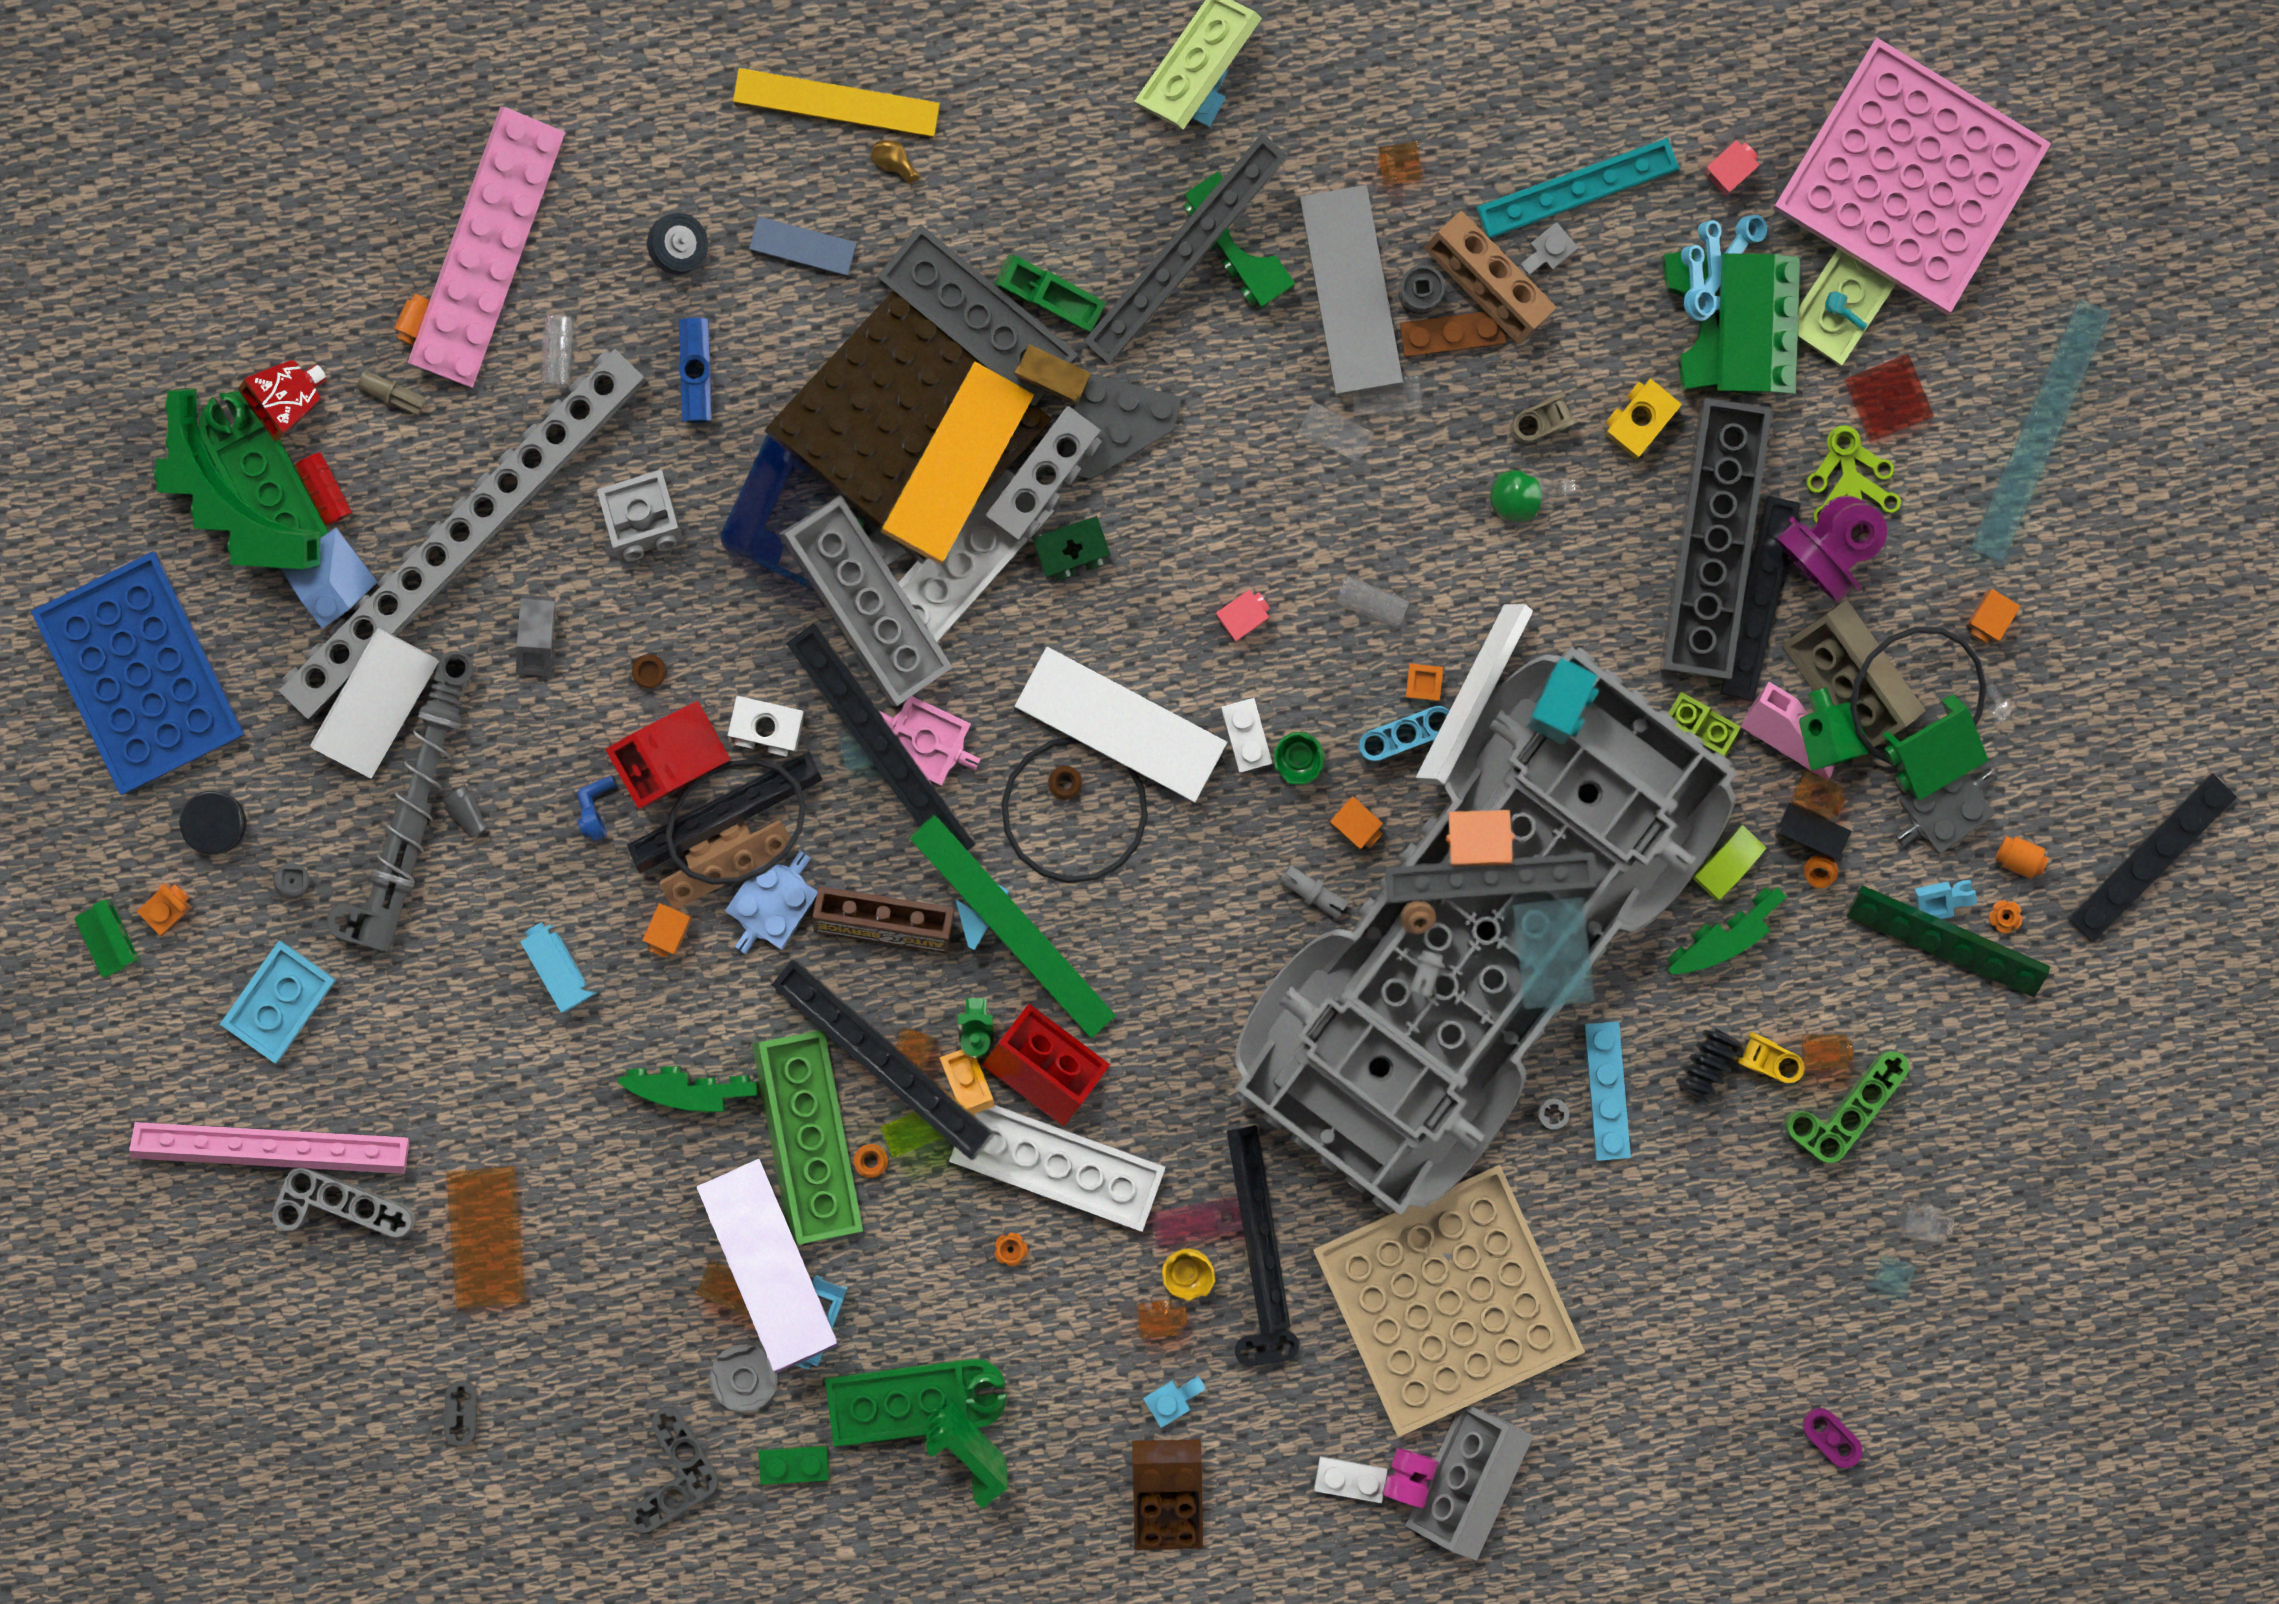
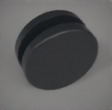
(212, 822)

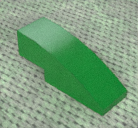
(1049, 293)

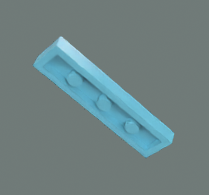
(1607, 1091)

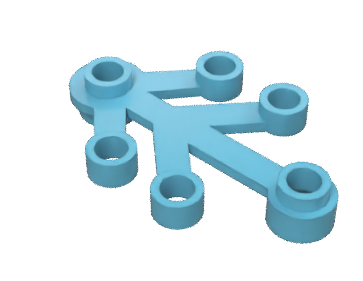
(1700, 299)

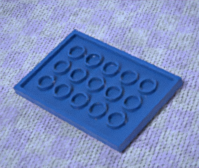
(138, 673)

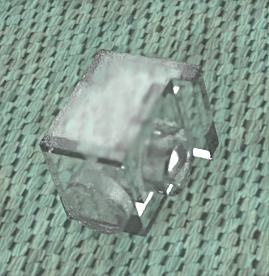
(1926, 1223)

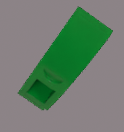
(1716, 945)
(674, 1088)

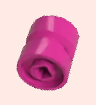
(1414, 1489)

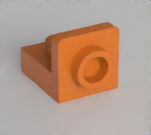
(165, 907)

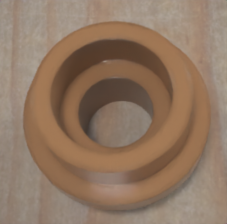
(1421, 911)

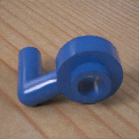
(591, 821)

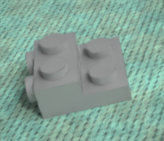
(640, 516)

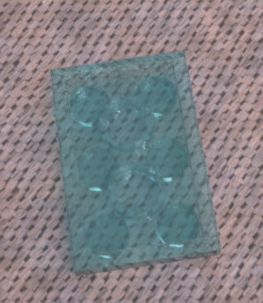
(1553, 953)

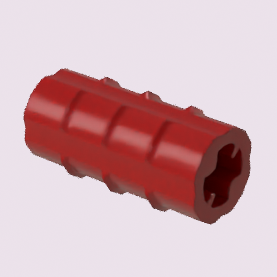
(323, 489)

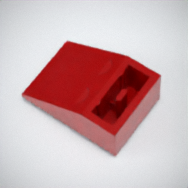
(667, 755)

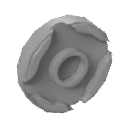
(746, 1367)

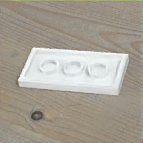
(374, 703)

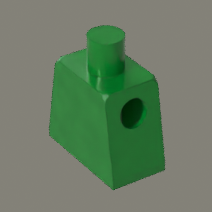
(1829, 732)

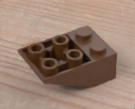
(1167, 1494)

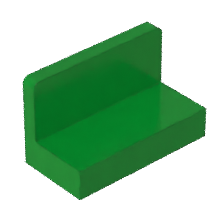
(106, 938)

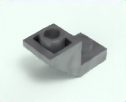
(535, 635)

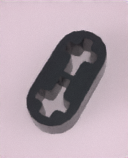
(1267, 1356)

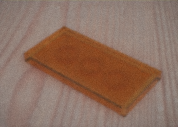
(486, 1236)

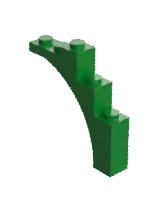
(216, 506)

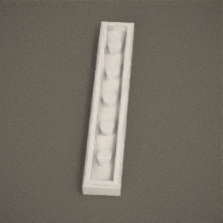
(1474, 694)

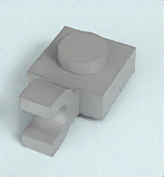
(1550, 249)

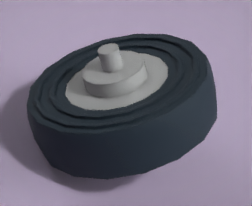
(677, 243)

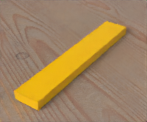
(836, 102)

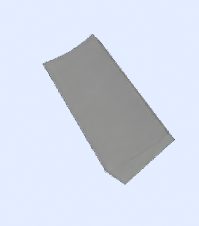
(866, 601)

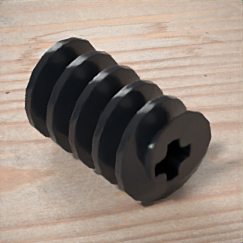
(1709, 1064)

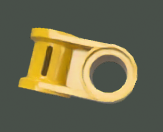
(1769, 1058)

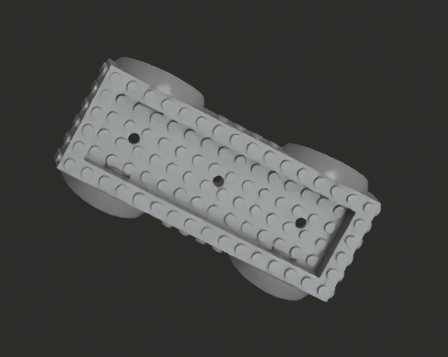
(1462, 1047)

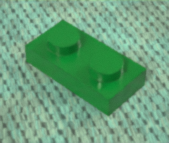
(793, 1464)

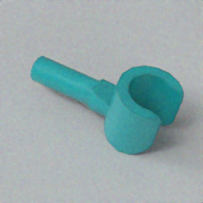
(1836, 305)

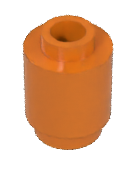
(411, 319)
(2022, 857)

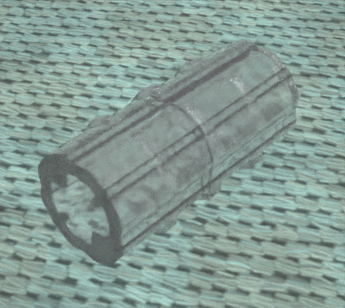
(557, 350)
(1372, 601)

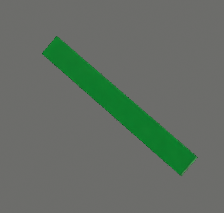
(1012, 926)

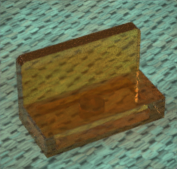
(721, 1287)

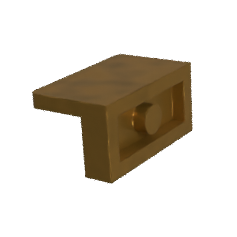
(1052, 374)

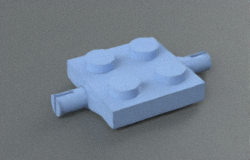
(773, 904)

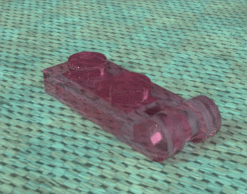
(1195, 1221)

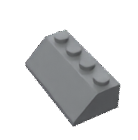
(1470, 1481)

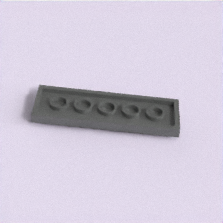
(969, 307)

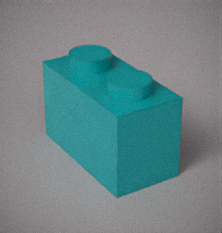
(1563, 701)

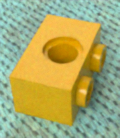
(1656, 403)

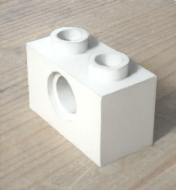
(749, 712)

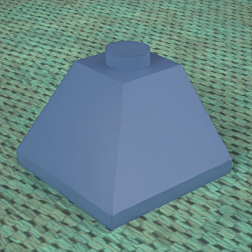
(333, 585)

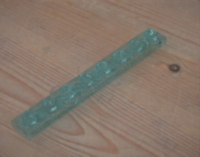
(2040, 430)

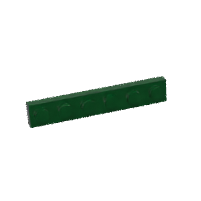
(1948, 941)

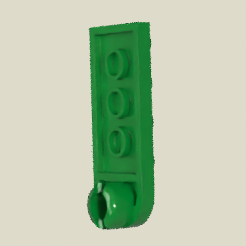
(257, 465)
(901, 1399)

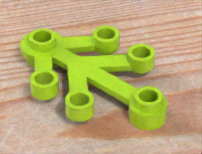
(1851, 482)

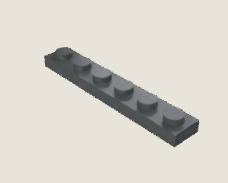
(1524, 875)

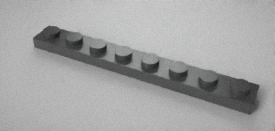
(1186, 248)

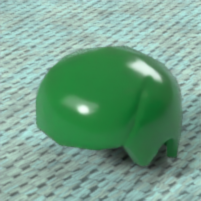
(1515, 496)
(1303, 749)

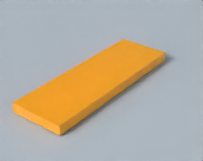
(957, 463)

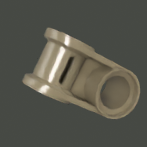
(1548, 418)

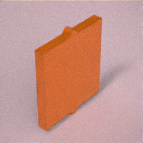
(1480, 838)

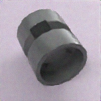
(1421, 289)

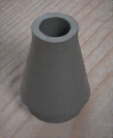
(465, 810)

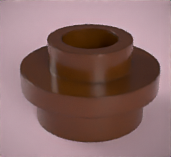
(1059, 772)

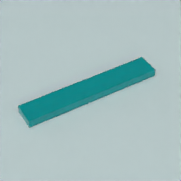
(1577, 188)

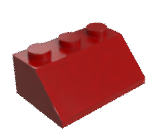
(1046, 1064)

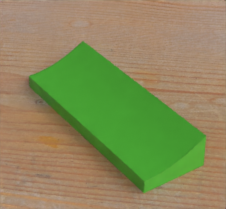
(807, 1137)

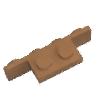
(725, 856)

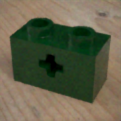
(1053, 544)

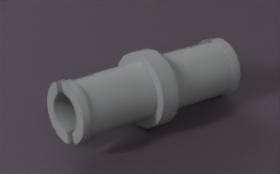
(1313, 891)

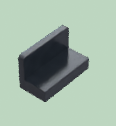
(1813, 832)

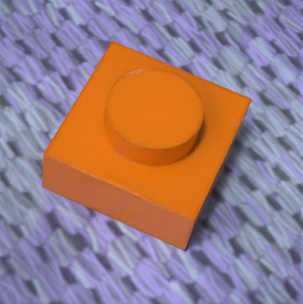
(1424, 682)

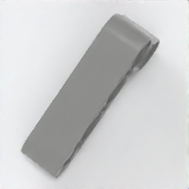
(347, 1208)

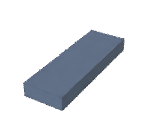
(803, 246)

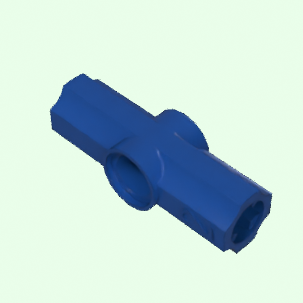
(695, 348)

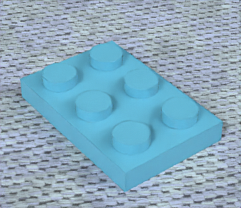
(278, 1001)

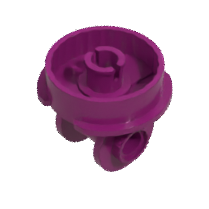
(1843, 535)

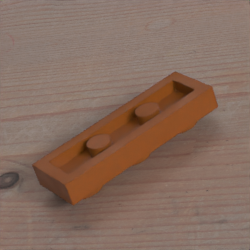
(1450, 334)

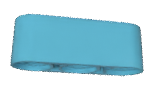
(1388, 735)

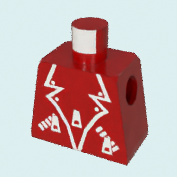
(282, 395)

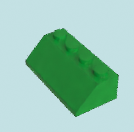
(1758, 324)

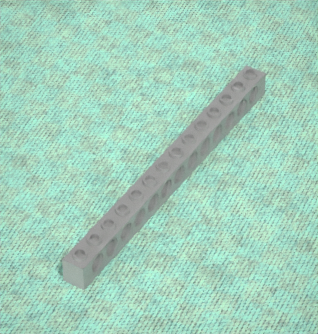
(482, 529)

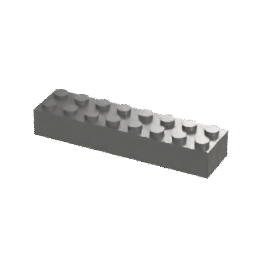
(1716, 539)

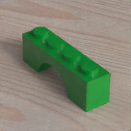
(1262, 277)
(1700, 363)

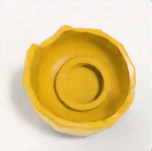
(1180, 1267)

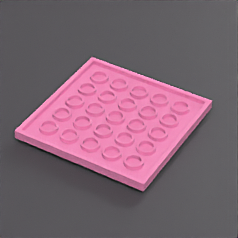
(1912, 176)

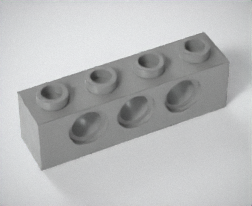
(1067, 427)

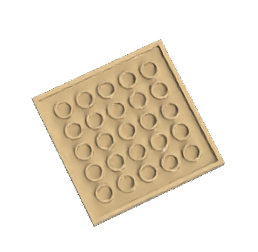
(1452, 1328)

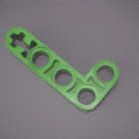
(1852, 1102)

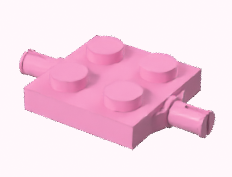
(932, 738)

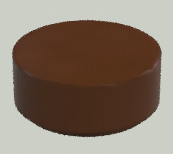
(649, 671)

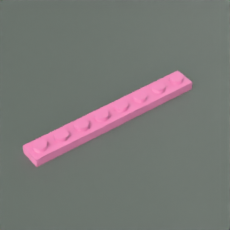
(269, 1148)

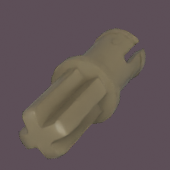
(391, 392)

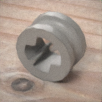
(1546, 1120)

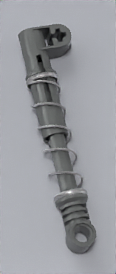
(409, 816)

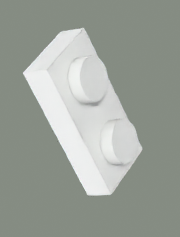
(1246, 735)
(1350, 1479)

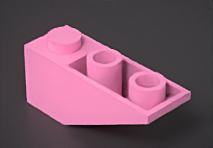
(1776, 721)

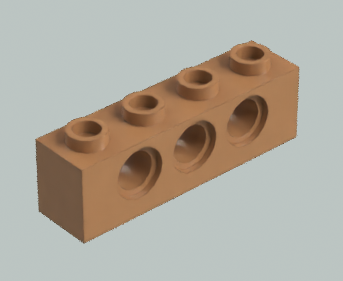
(1490, 277)

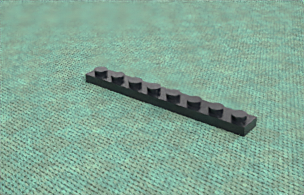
(873, 732)
(883, 1059)

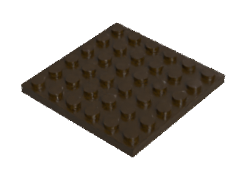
(878, 407)

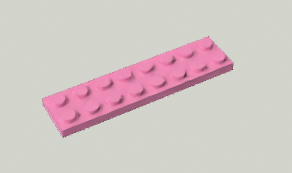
(486, 247)

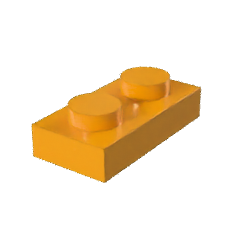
(967, 1081)

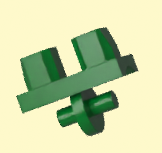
(975, 1028)

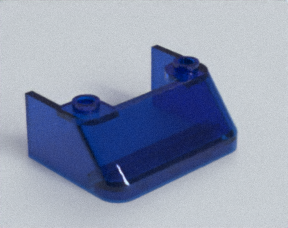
(744, 528)

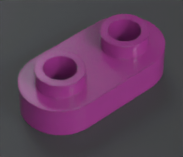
(1831, 1437)

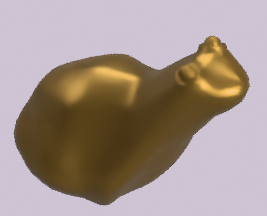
(892, 158)

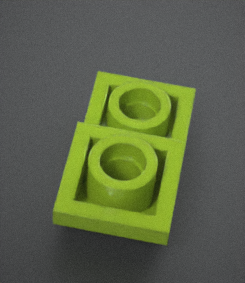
(1713, 729)
(1729, 863)

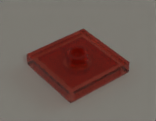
(1888, 398)

